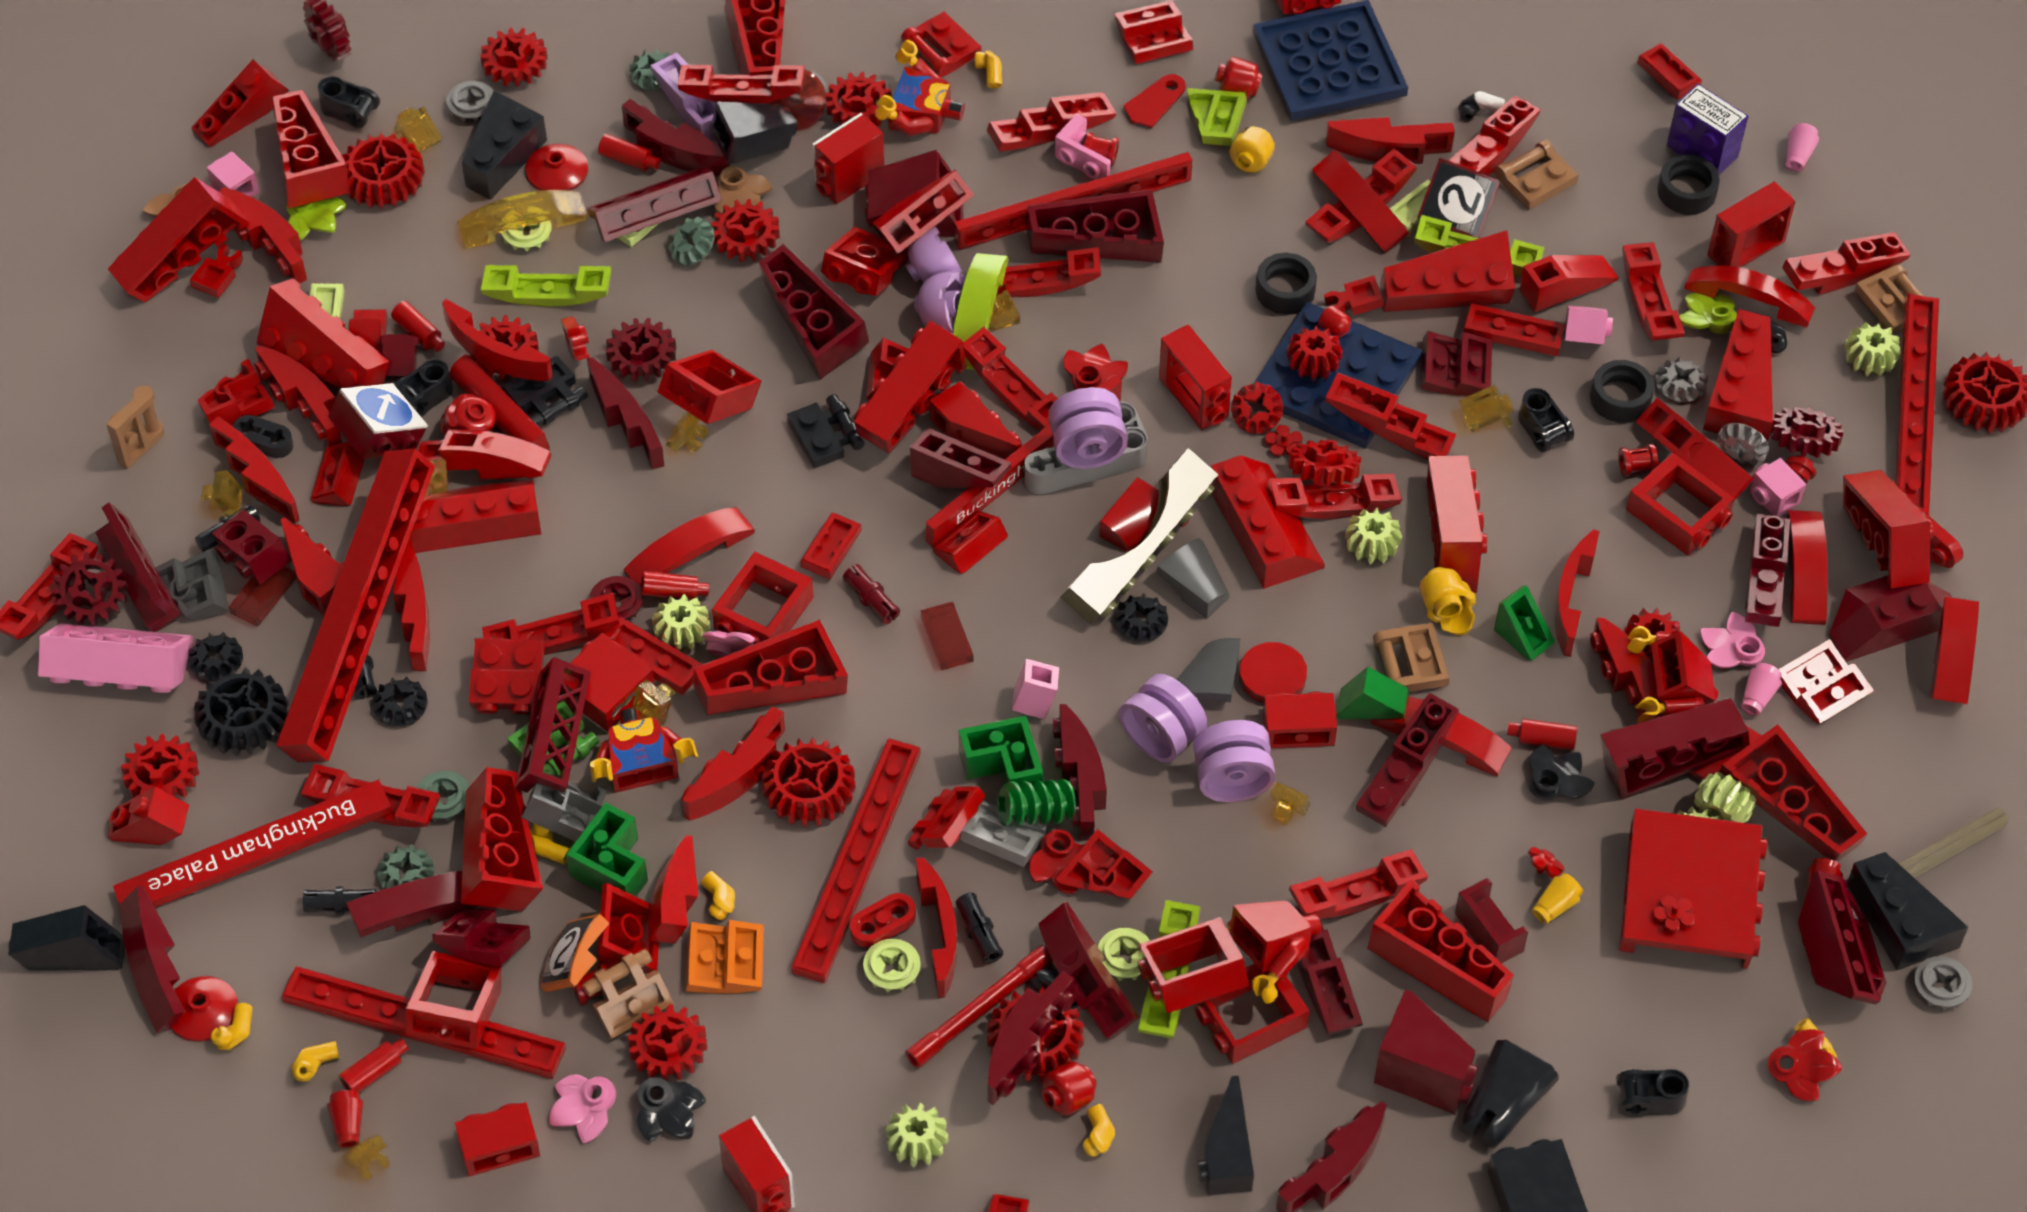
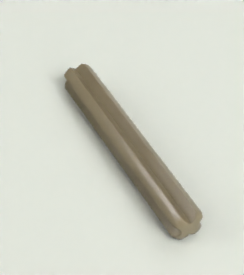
(1955, 842)

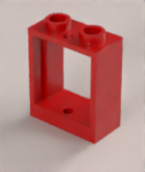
(1751, 227)
(1195, 377)
(707, 387)
(1665, 523)
(775, 577)
(1186, 947)
(1288, 1002)
(464, 1026)

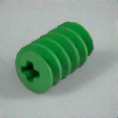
(1036, 801)

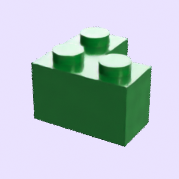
(1000, 748)
(604, 853)

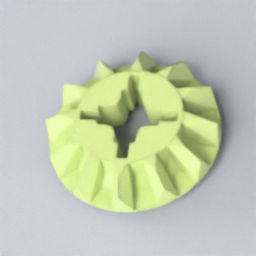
(538, 233)
(1110, 948)
(891, 951)

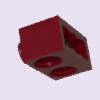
(250, 547)

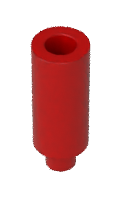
(627, 153)
(417, 325)
(673, 585)
(1544, 733)
(373, 1065)

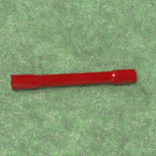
(936, 1040)

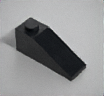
(1227, 1151)

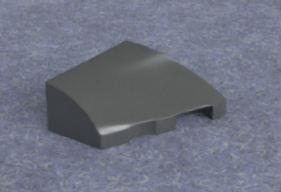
(1196, 576)
(196, 585)
(1213, 670)
(565, 811)

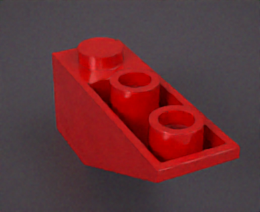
(240, 104)
(1563, 278)
(965, 418)
(312, 565)

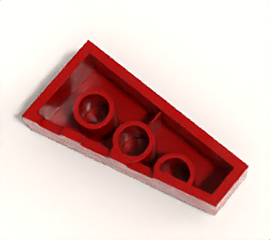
(318, 341)
(1795, 794)

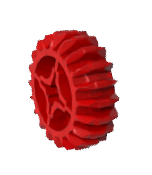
(383, 170)
(1986, 392)
(813, 770)
(1064, 1028)

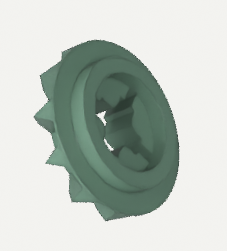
(641, 73)
(702, 236)
(455, 788)
(420, 862)

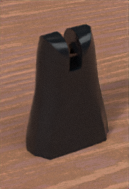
(1507, 1091)

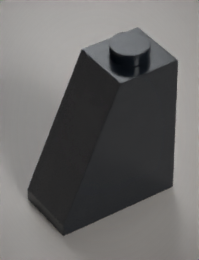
(752, 129)
(67, 942)

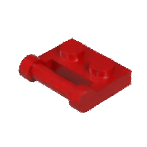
(948, 39)

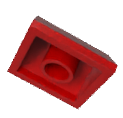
(626, 928)

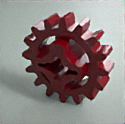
(327, 28)
(640, 349)
(1806, 431)
(76, 595)

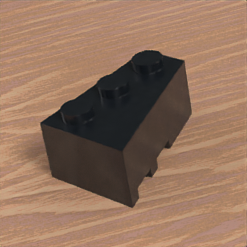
(501, 144)
(1903, 912)

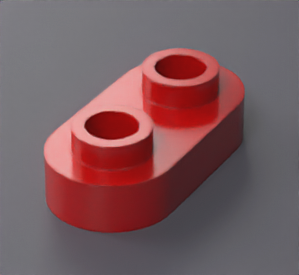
(1944, 547)
(880, 919)

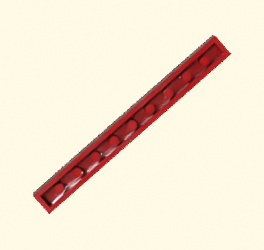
(355, 606)

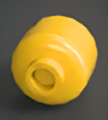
(1252, 149)

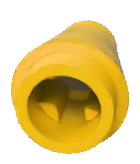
(1557, 898)

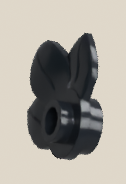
(1560, 773)
(669, 1113)

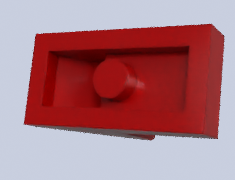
(370, 325)

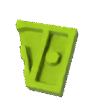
(1217, 114)

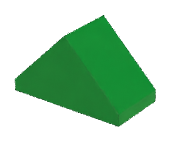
(1523, 624)
(1372, 697)

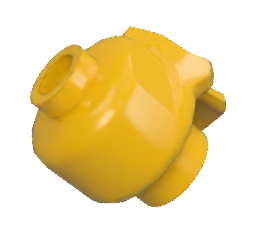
(1448, 600)

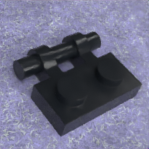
(533, 393)
(816, 435)

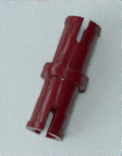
(871, 593)

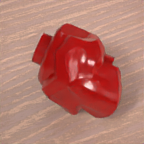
(468, 413)

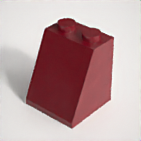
(901, 179)
(1425, 1057)

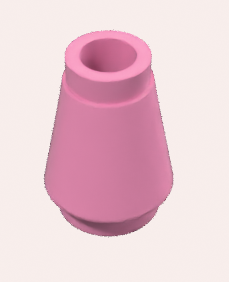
(1801, 144)
(1760, 688)

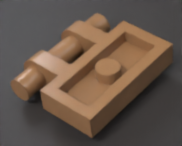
(625, 1006)

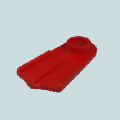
(1155, 100)

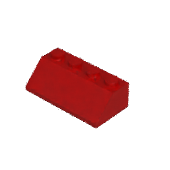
(476, 516)
(1269, 538)

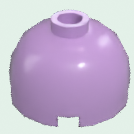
(930, 256)
(940, 299)

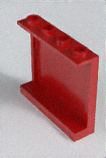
(1700, 861)

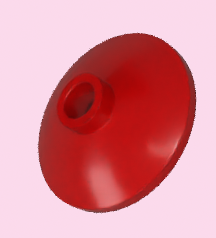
(556, 167)
(201, 1020)

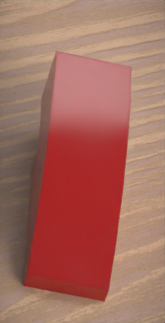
(1955, 650)
(673, 895)

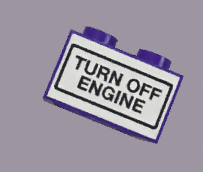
(1707, 128)

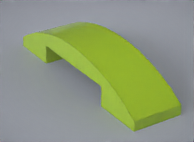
(1436, 235)
(546, 290)
(979, 295)
(1154, 1017)

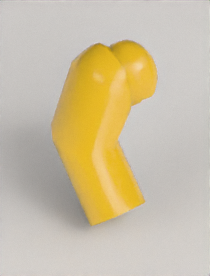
(993, 68)
(722, 895)
(311, 1059)
(1102, 1133)

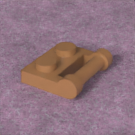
(1542, 181)
(1884, 297)
(129, 434)
(1421, 654)

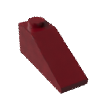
(954, 464)

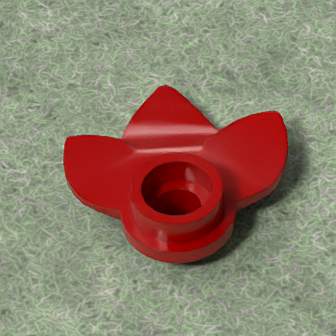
(1092, 367)
(1050, 862)
(1809, 1067)

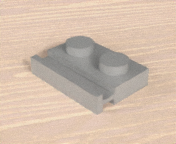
(1008, 842)

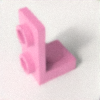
(1072, 152)

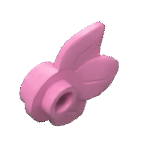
(724, 643)
(1729, 644)
(579, 1108)

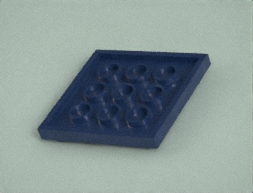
(1330, 60)
(1365, 357)

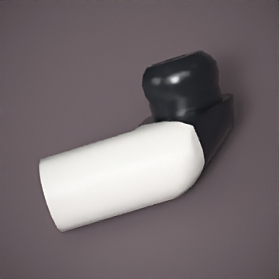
(1480, 100)

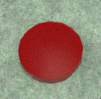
(1272, 670)

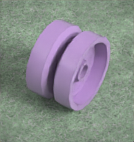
(1088, 428)
(1162, 718)
(1234, 761)

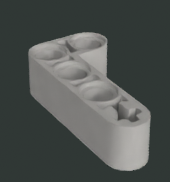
(1047, 474)

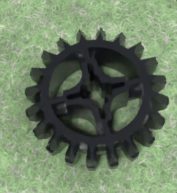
(245, 721)

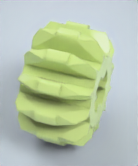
(1872, 349)
(1373, 536)
(681, 622)
(1725, 798)
(905, 1141)

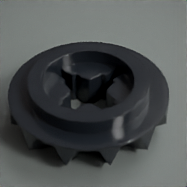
(1135, 628)
(208, 668)
(387, 709)

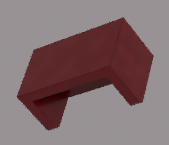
(1487, 922)

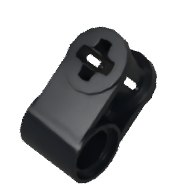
(346, 101)
(426, 386)
(1544, 419)
(1649, 1092)

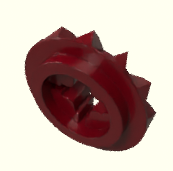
(626, 591)

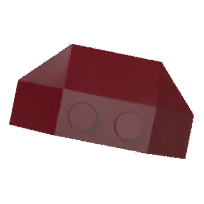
(1883, 617)
(1840, 941)

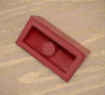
(338, 475)
(971, 541)

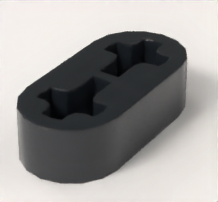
(264, 434)

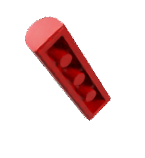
(509, 415)

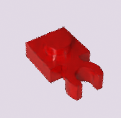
(217, 274)
(1358, 296)
(575, 338)

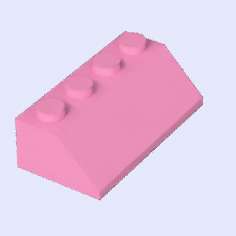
(114, 656)

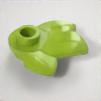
(315, 216)
(1709, 312)

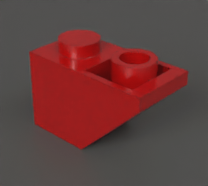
(148, 818)

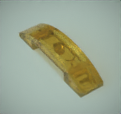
(520, 211)

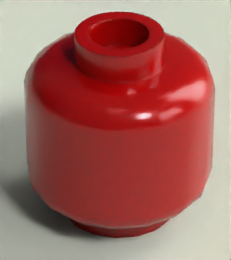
(1239, 76)
(1068, 1088)

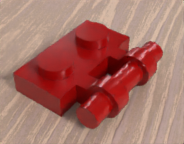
(946, 817)

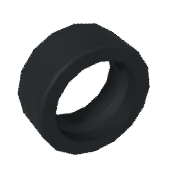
(1694, 167)
(1285, 264)
(1627, 372)

